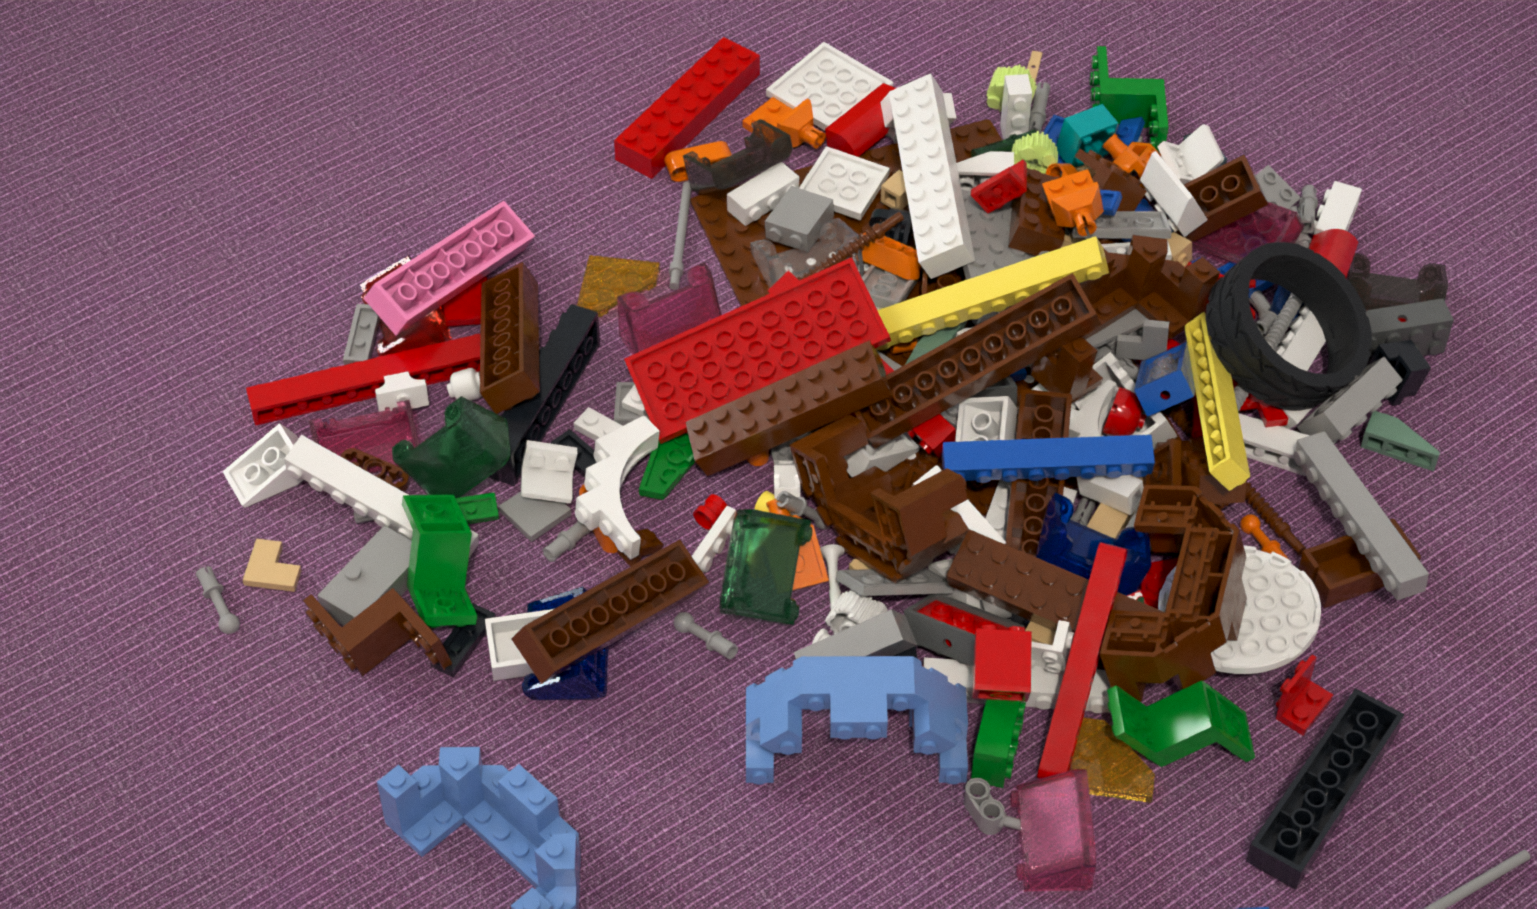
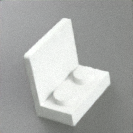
(548, 471)

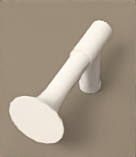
(831, 554)

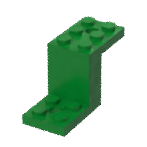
(1130, 98)
(439, 560)
(1180, 724)

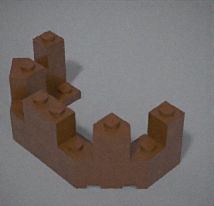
(1135, 281)
(905, 528)
(1203, 600)

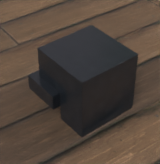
(1408, 364)

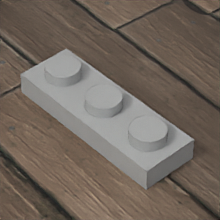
(361, 334)

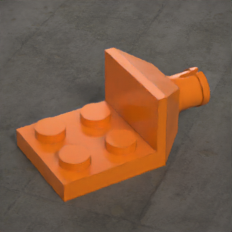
(795, 122)
(1129, 157)
(1075, 201)
(810, 563)

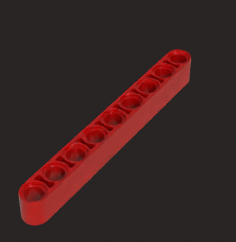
(1082, 660)

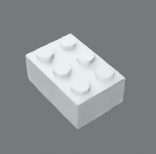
(504, 655)

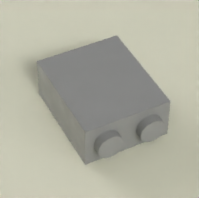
(798, 218)

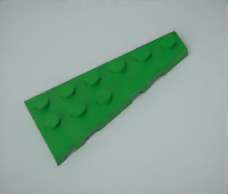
(667, 467)

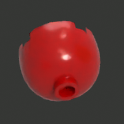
(1125, 414)

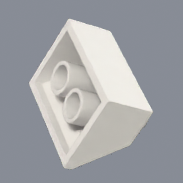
(1171, 196)
(986, 419)

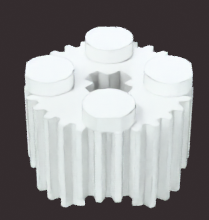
(851, 610)

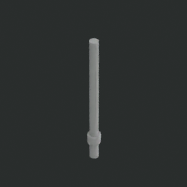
(676, 266)
(1480, 881)

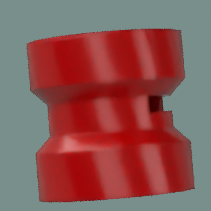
(707, 514)

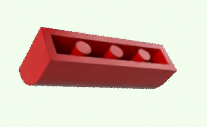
(860, 125)
(1336, 246)

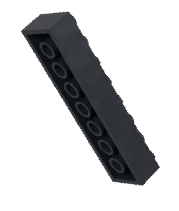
(560, 368)
(1324, 788)

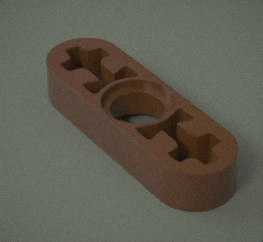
(368, 461)

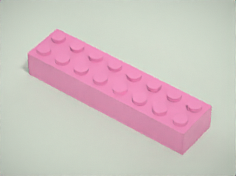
(449, 267)

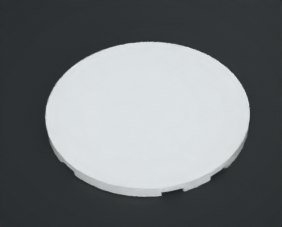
(1277, 619)

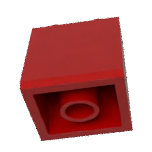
(1002, 664)

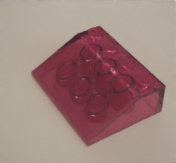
(1250, 232)

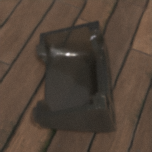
(763, 150)
(1387, 291)

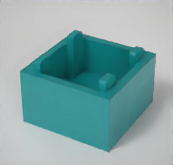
(1085, 132)

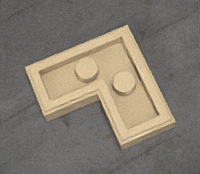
(265, 570)

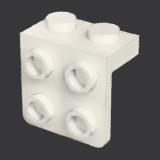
(1194, 156)
(1054, 656)

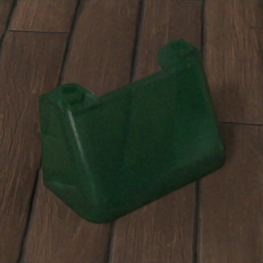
(458, 454)
(763, 566)

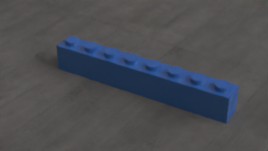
(1050, 458)

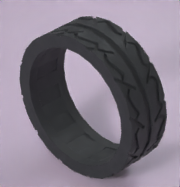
(1325, 294)

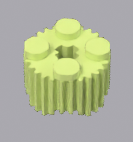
(996, 86)
(1036, 151)

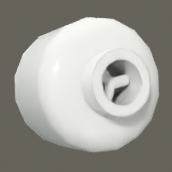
(465, 384)

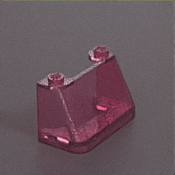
(653, 321)
(370, 433)
(1056, 832)

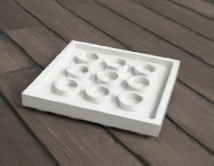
(830, 82)

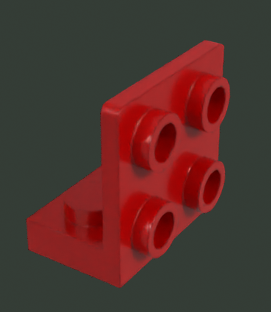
(1002, 187)
(1302, 699)

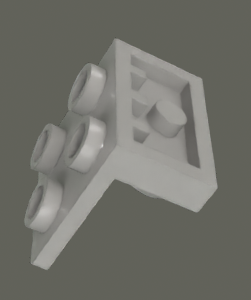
(1276, 189)

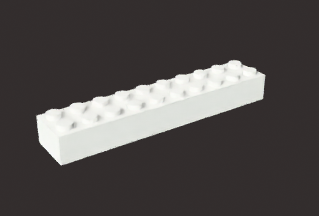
(931, 177)

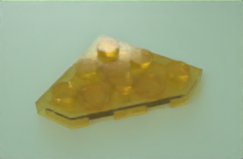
(612, 277)
(1111, 764)

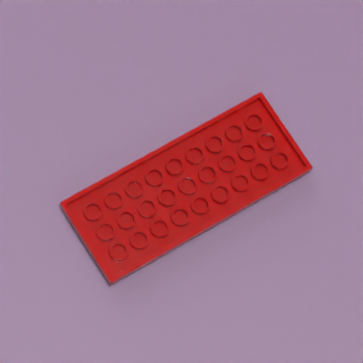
(755, 346)

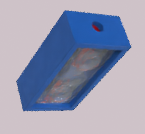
(1165, 380)

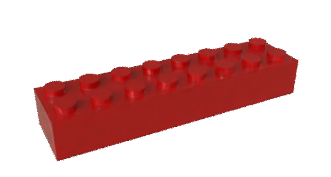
(687, 107)

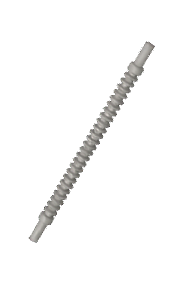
(1274, 336)

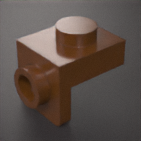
(648, 545)

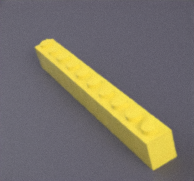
(991, 291)
(1216, 408)

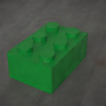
(998, 741)

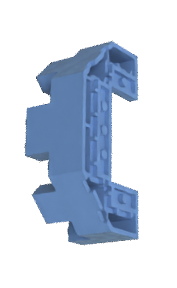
(858, 698)
(501, 807)

